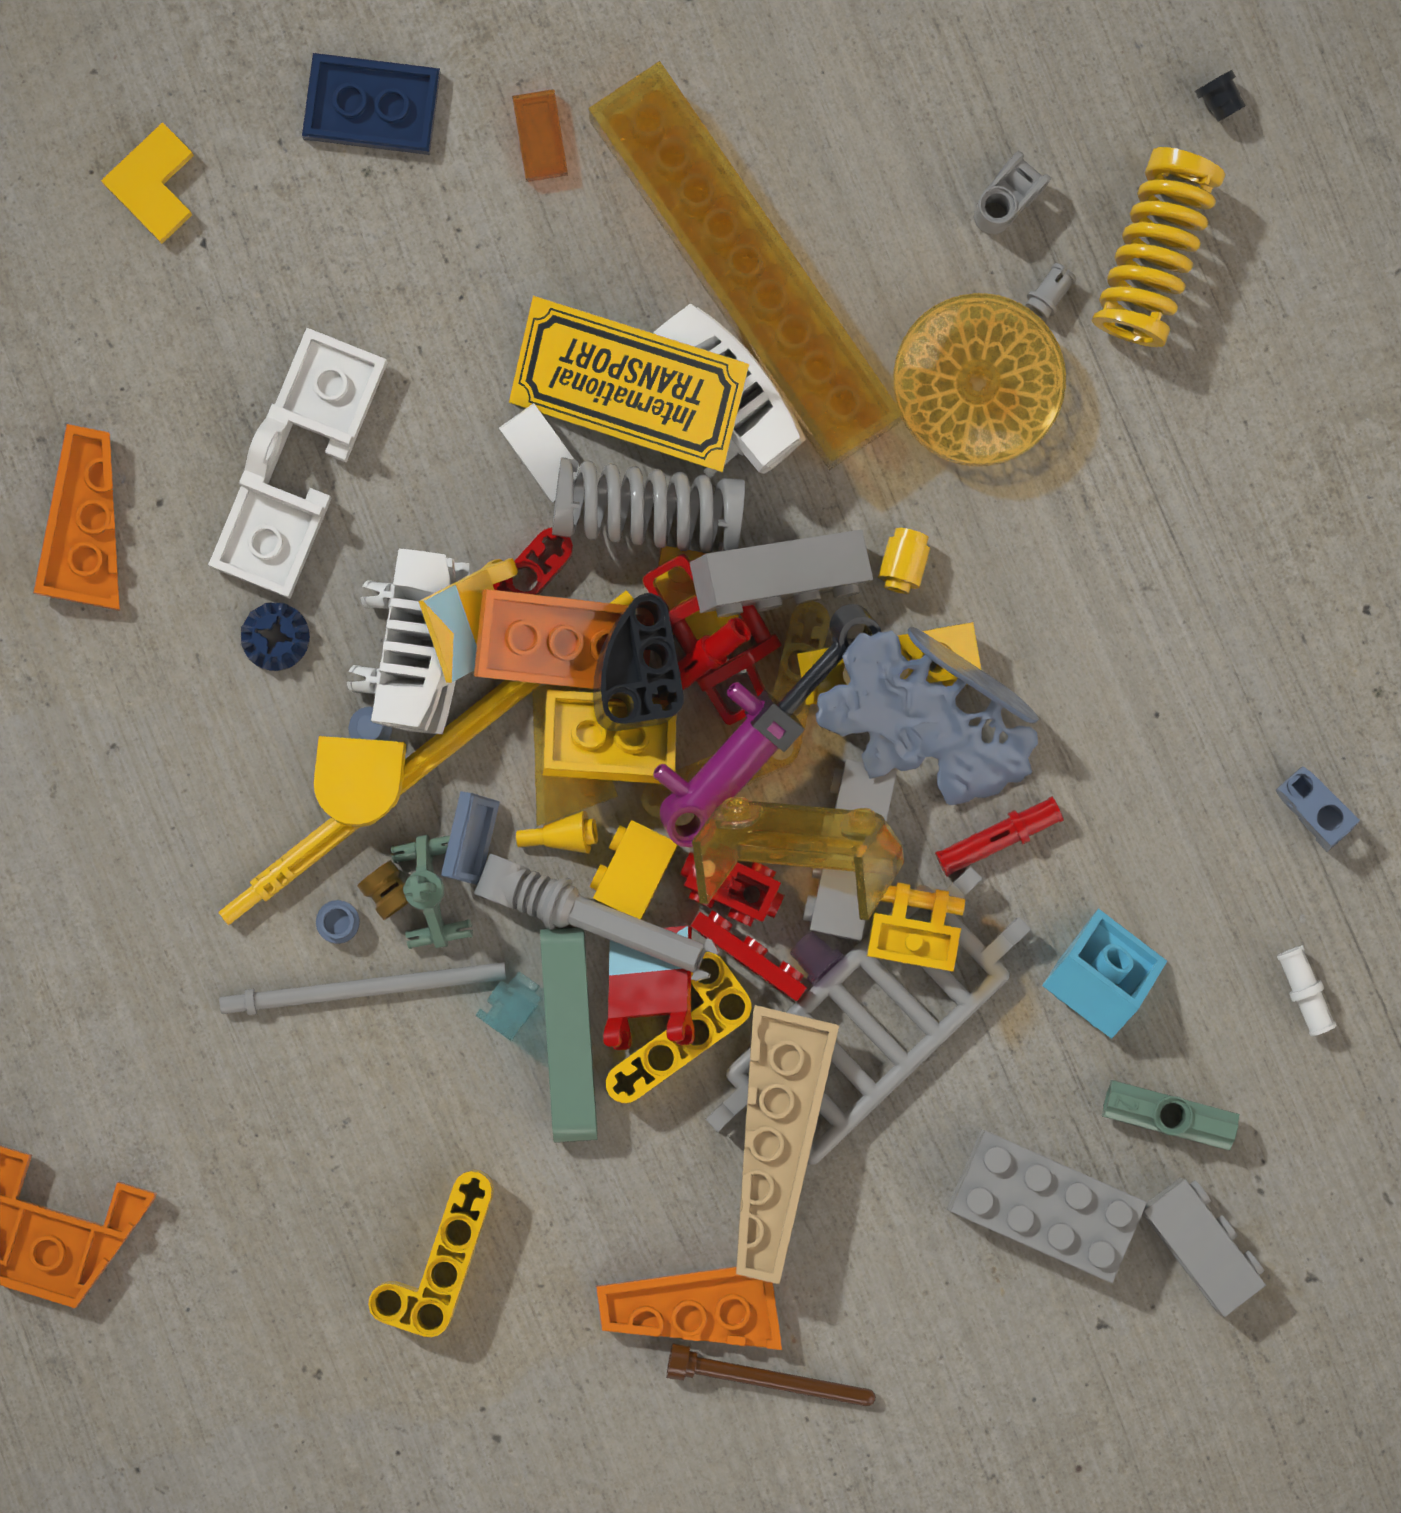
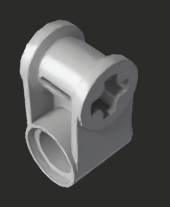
(1014, 190)

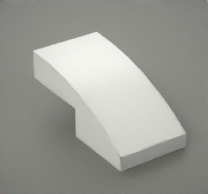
(537, 447)

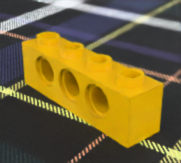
(957, 638)

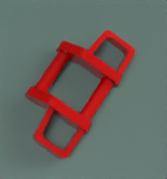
(764, 641)

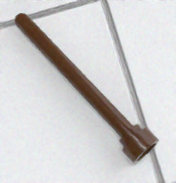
(686, 1363)

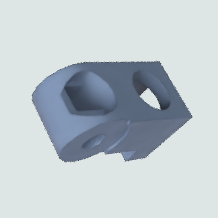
(1317, 808)

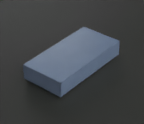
(470, 838)

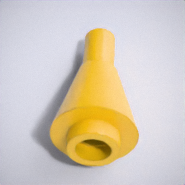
(570, 834)

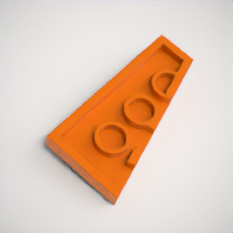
(79, 536)

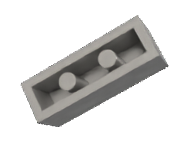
(1204, 1245)

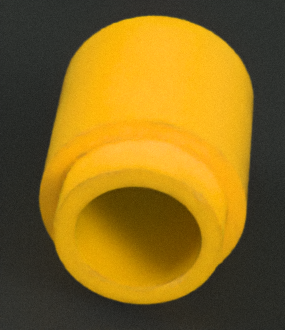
(904, 560)

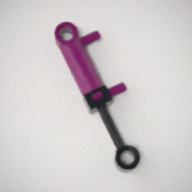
(765, 730)

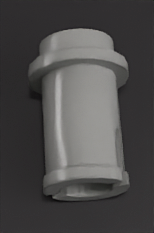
(1050, 292)

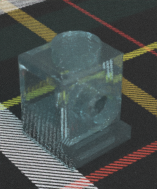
(511, 1005)

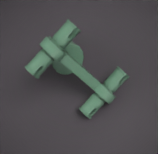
(425, 892)

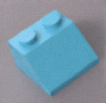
(1105, 974)

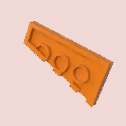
(694, 1307)

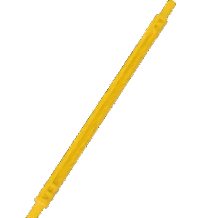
(415, 768)

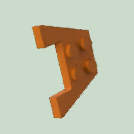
(55, 1251)

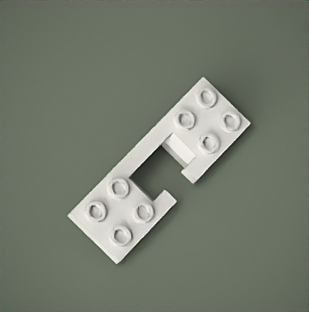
(268, 527)

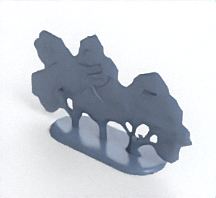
(921, 719)

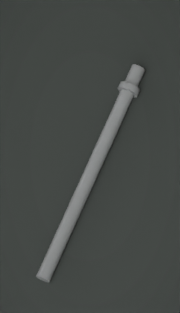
(360, 988)

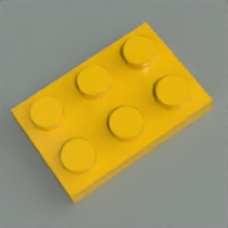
(584, 749)

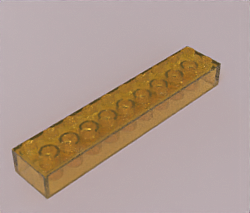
(744, 264)

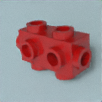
(732, 889)

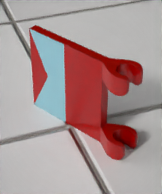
(647, 988)

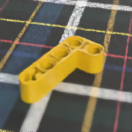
(683, 1054)
(442, 1251)

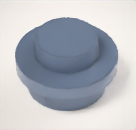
(363, 728)
(337, 921)

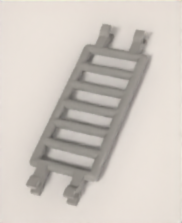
(904, 1062)

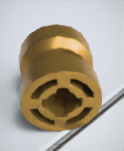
(379, 883)

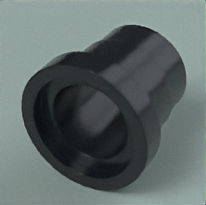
(1221, 96)

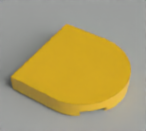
(358, 778)

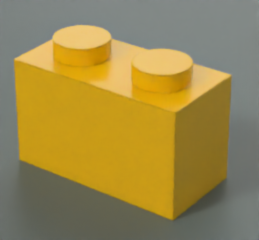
(634, 870)

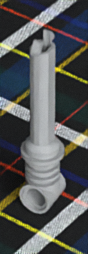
(560, 904)

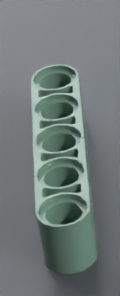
(568, 1034)

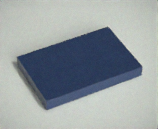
(371, 104)

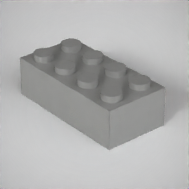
(1046, 1206)

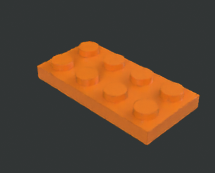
(545, 637)

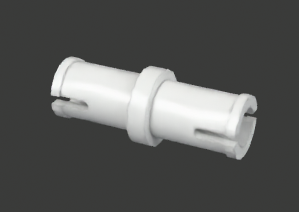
(1306, 990)

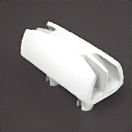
(764, 422)
(410, 681)

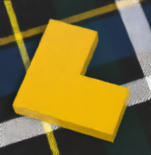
(141, 179)

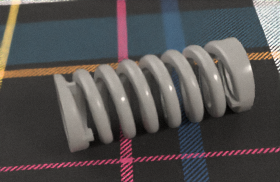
(570, 498)

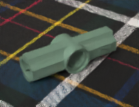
(1197, 1121)

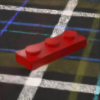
(750, 954)

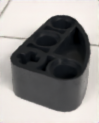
(626, 676)

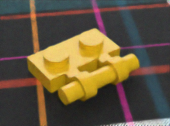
(914, 940)

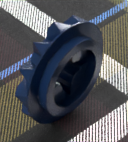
(285, 653)

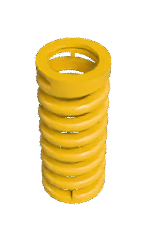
(1163, 161)

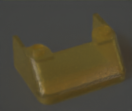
(798, 837)

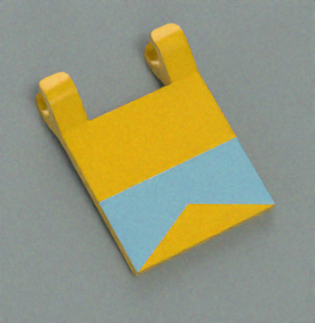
(455, 614)

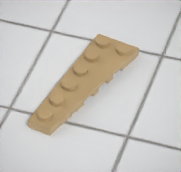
(783, 1105)

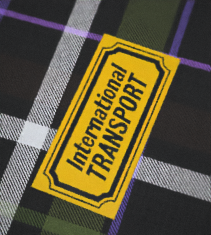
(628, 383)

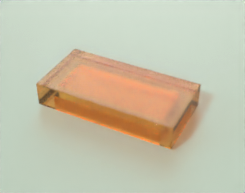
(540, 135)

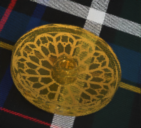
(989, 341)

